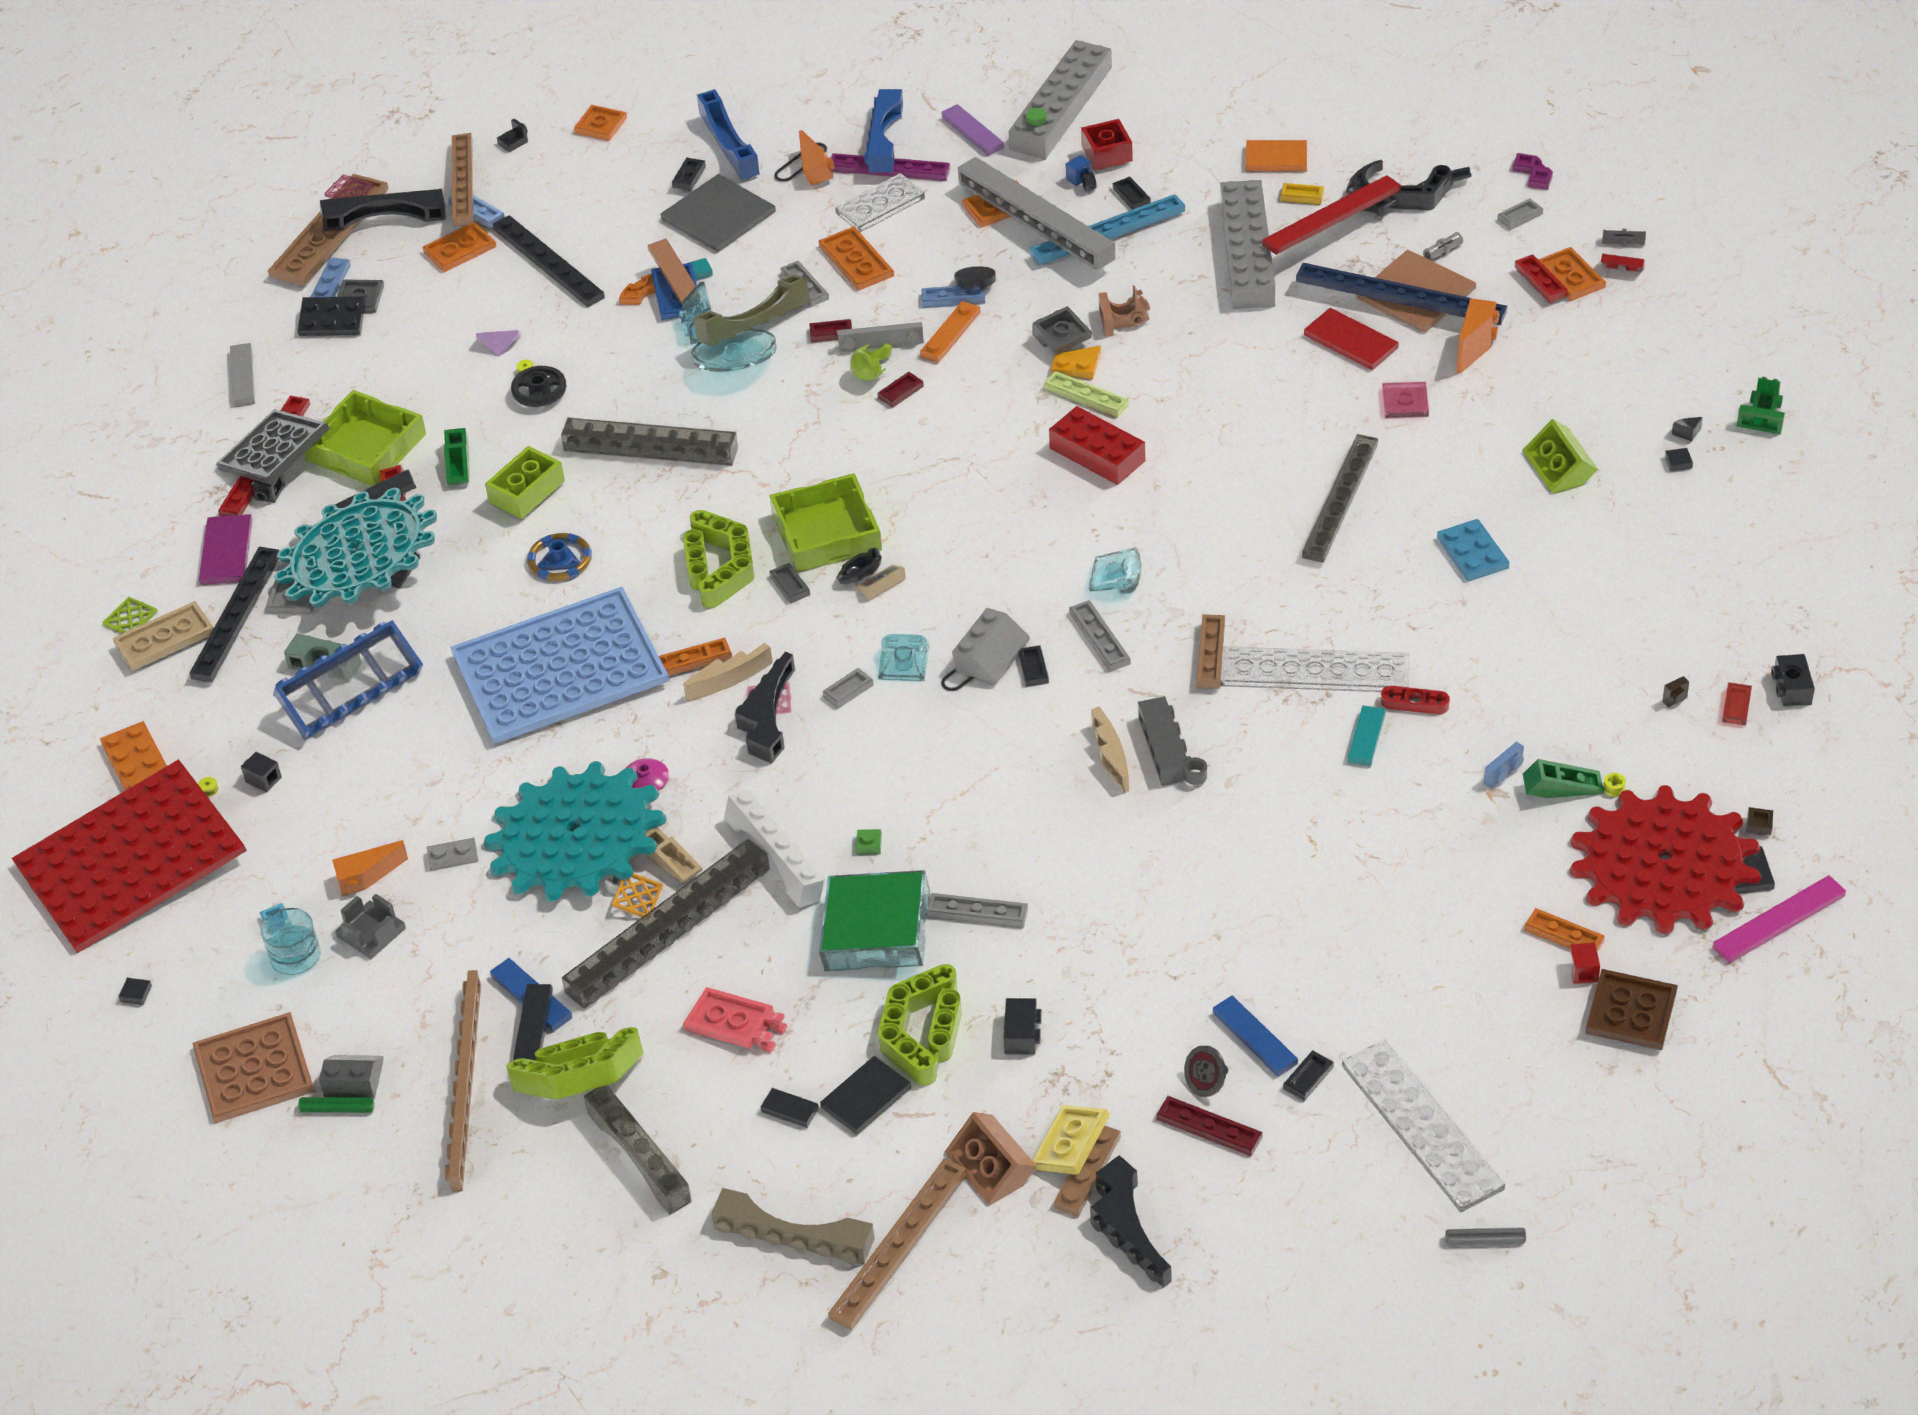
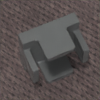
(370, 925)

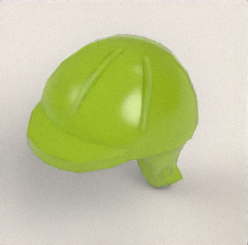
(866, 364)

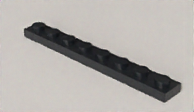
(549, 261)
(234, 615)

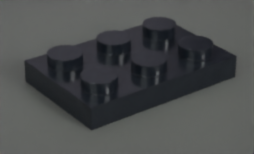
(331, 316)

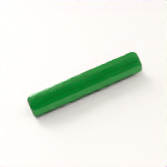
(336, 1104)

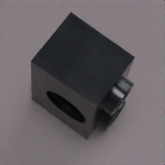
(1793, 680)

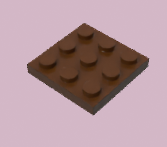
(1631, 1009)

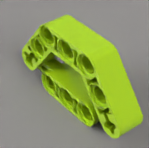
(732, 575)
(908, 996)
(576, 1064)

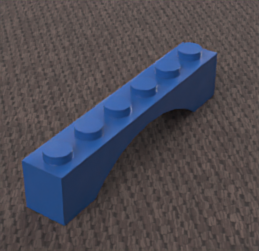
(886, 110)
(739, 154)

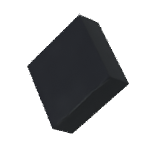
(1678, 459)
(135, 991)

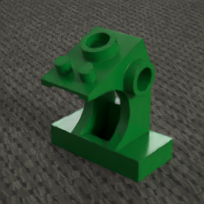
(1763, 413)

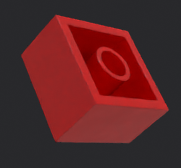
(1106, 144)

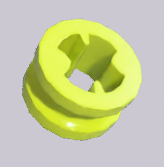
(1611, 790)

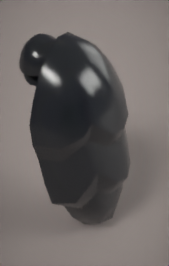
(860, 566)

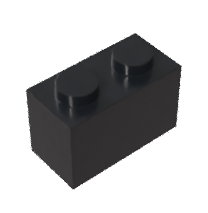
(1021, 1026)

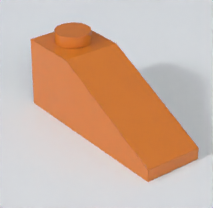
(815, 163)
(365, 868)

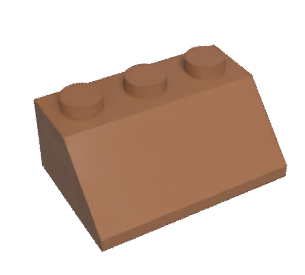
(991, 1157)

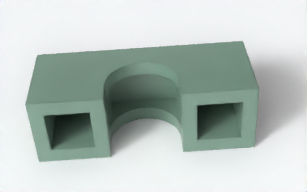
(305, 650)

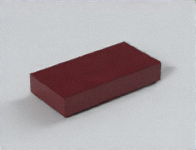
(828, 330)
(900, 389)

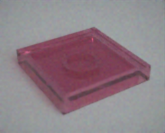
(1405, 399)

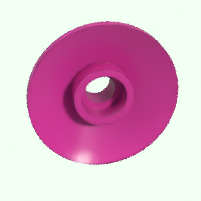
(650, 773)

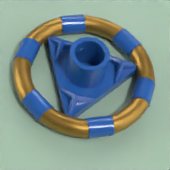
(559, 557)

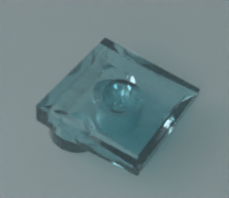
(1116, 571)
(903, 657)

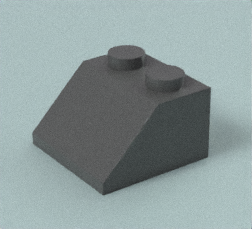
(350, 1075)

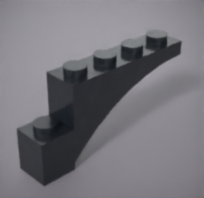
(759, 712)
(1118, 1219)

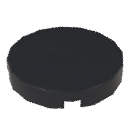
(973, 276)

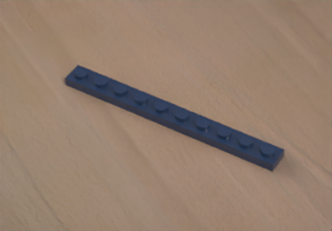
(1388, 290)

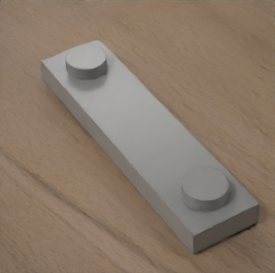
(875, 336)

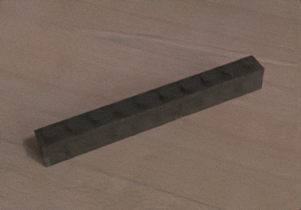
(665, 923)

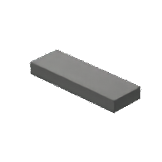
(816, 291)

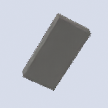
(789, 583)

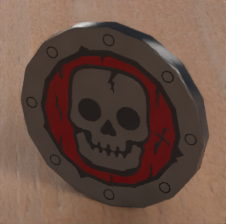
(1205, 1071)

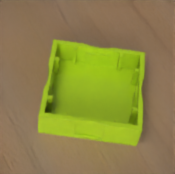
(366, 438)
(825, 522)

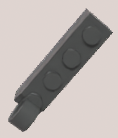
(1166, 746)

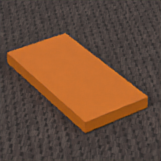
(856, 258)

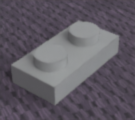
(452, 853)

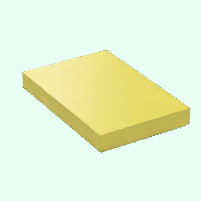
(1070, 1139)

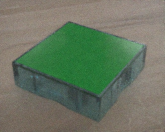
(874, 920)

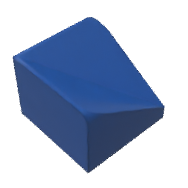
(1075, 168)

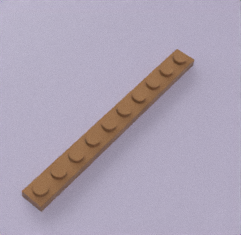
(463, 1086)

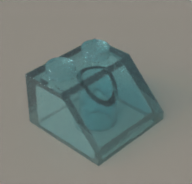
(694, 305)

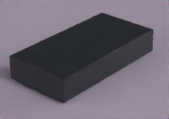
(1131, 193)
(1033, 666)
(1308, 1075)
(789, 1107)

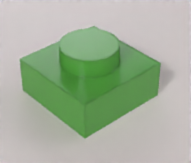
(869, 841)

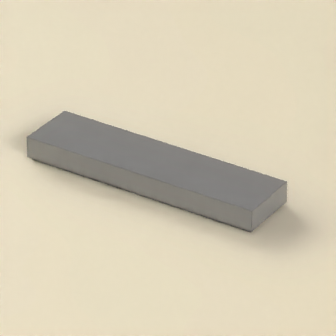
(242, 374)
(1099, 635)
(977, 910)

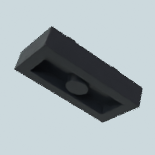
(688, 174)

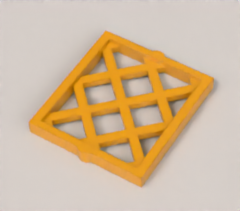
(631, 909)

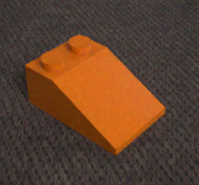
(1477, 332)

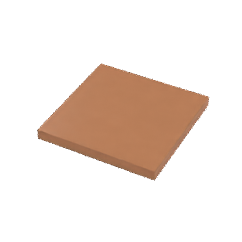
(1424, 273)
(253, 1067)

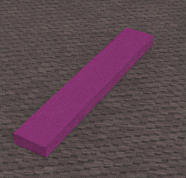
(909, 168)

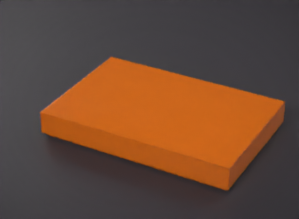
(1276, 155)
(982, 211)
(459, 246)
(1573, 273)

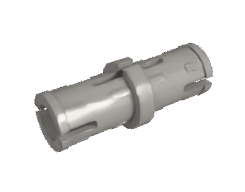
(1436, 250)

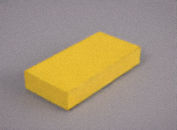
(1302, 193)

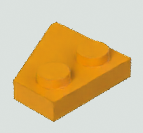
(1077, 363)

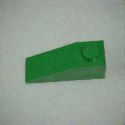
(1556, 780)

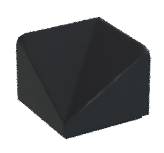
(1687, 427)

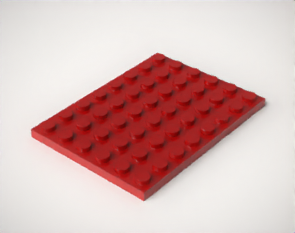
(128, 855)

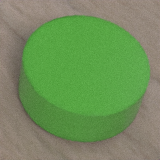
(1036, 116)

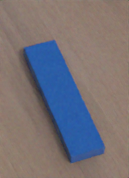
(515, 980)
(1255, 1035)

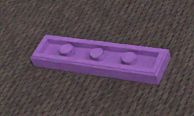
(972, 129)

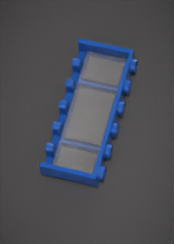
(347, 678)

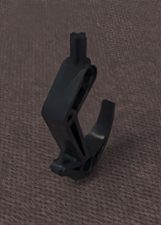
(1412, 197)

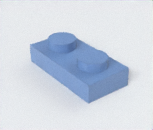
(1504, 764)

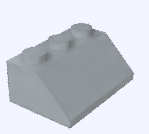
(989, 646)

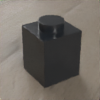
(261, 771)

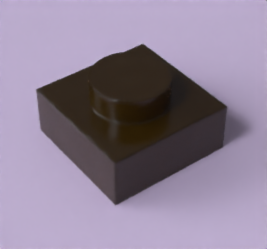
(1675, 691)
(1759, 821)

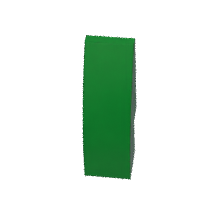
(456, 456)

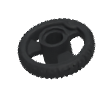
(539, 386)

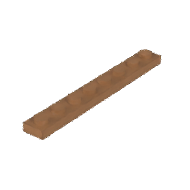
(462, 180)
(897, 1244)

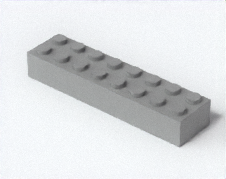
(1062, 98)
(1247, 259)

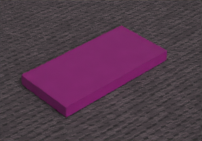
(225, 549)

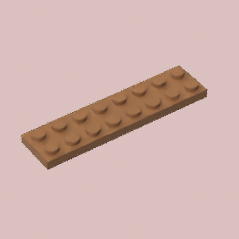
(314, 245)

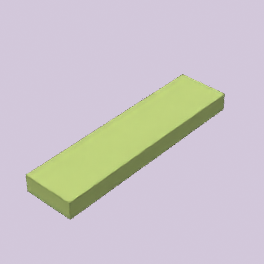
(1086, 394)

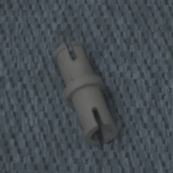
(1624, 237)

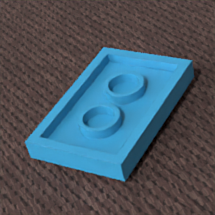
(1473, 549)

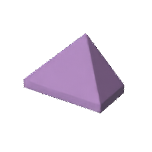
(499, 340)

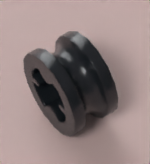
(1088, 181)

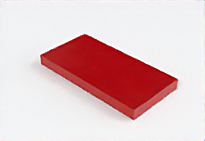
(1351, 338)

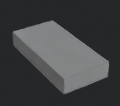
(1520, 214)
(848, 688)

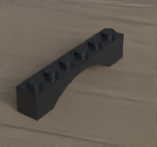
(342, 212)

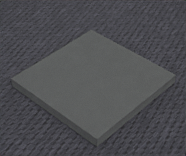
(718, 212)
(272, 446)

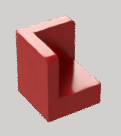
(1585, 963)

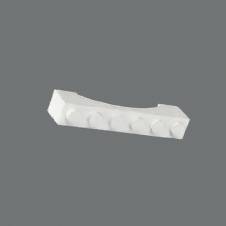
(800, 877)

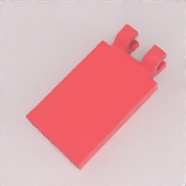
(734, 1020)

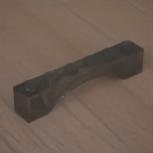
(659, 1173)

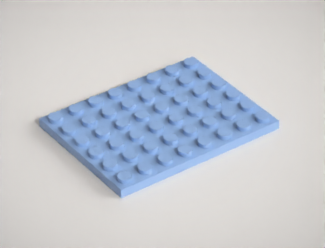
(559, 664)

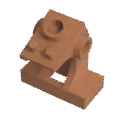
(1123, 314)

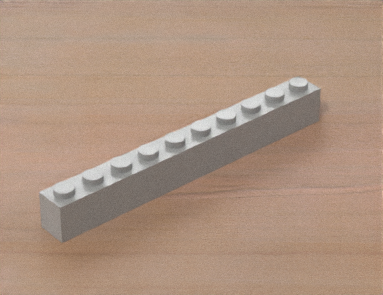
(1036, 213)

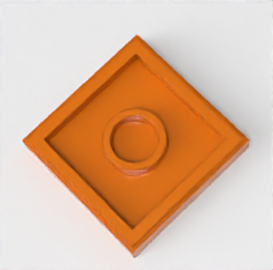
(600, 122)

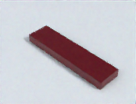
(1209, 1126)

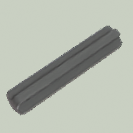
(1485, 1236)

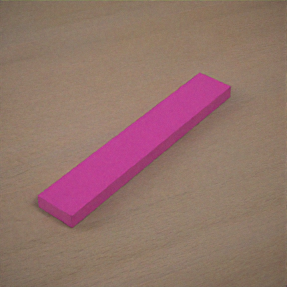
(1779, 919)

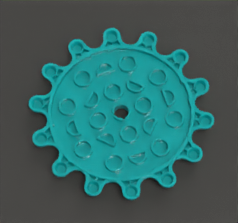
(382, 531)
(609, 831)

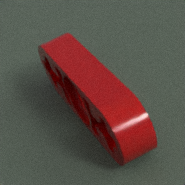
(1431, 707)

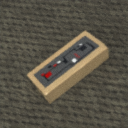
(882, 581)

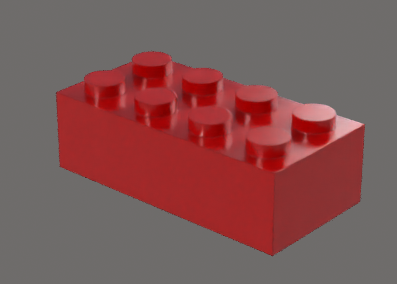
(1097, 445)

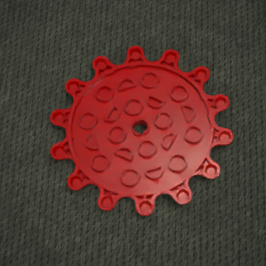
(1696, 878)

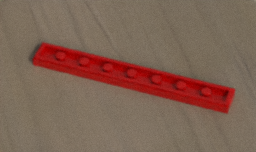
(1331, 214)
(241, 492)

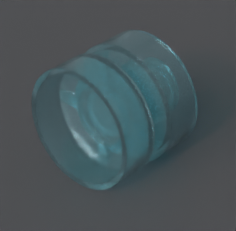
(290, 941)

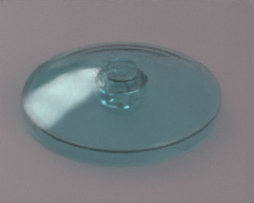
(737, 353)

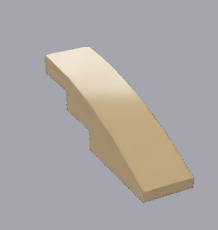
(722, 675)
(1111, 750)
(672, 857)

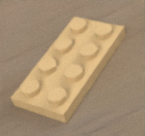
(163, 635)

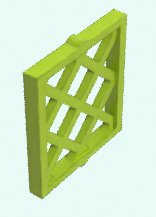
(107, 622)

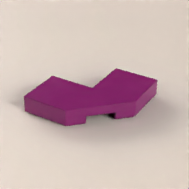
(1531, 164)

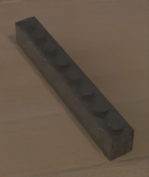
(649, 441)

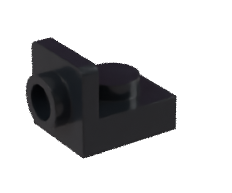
(515, 137)
(268, 492)

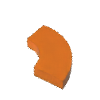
(635, 293)

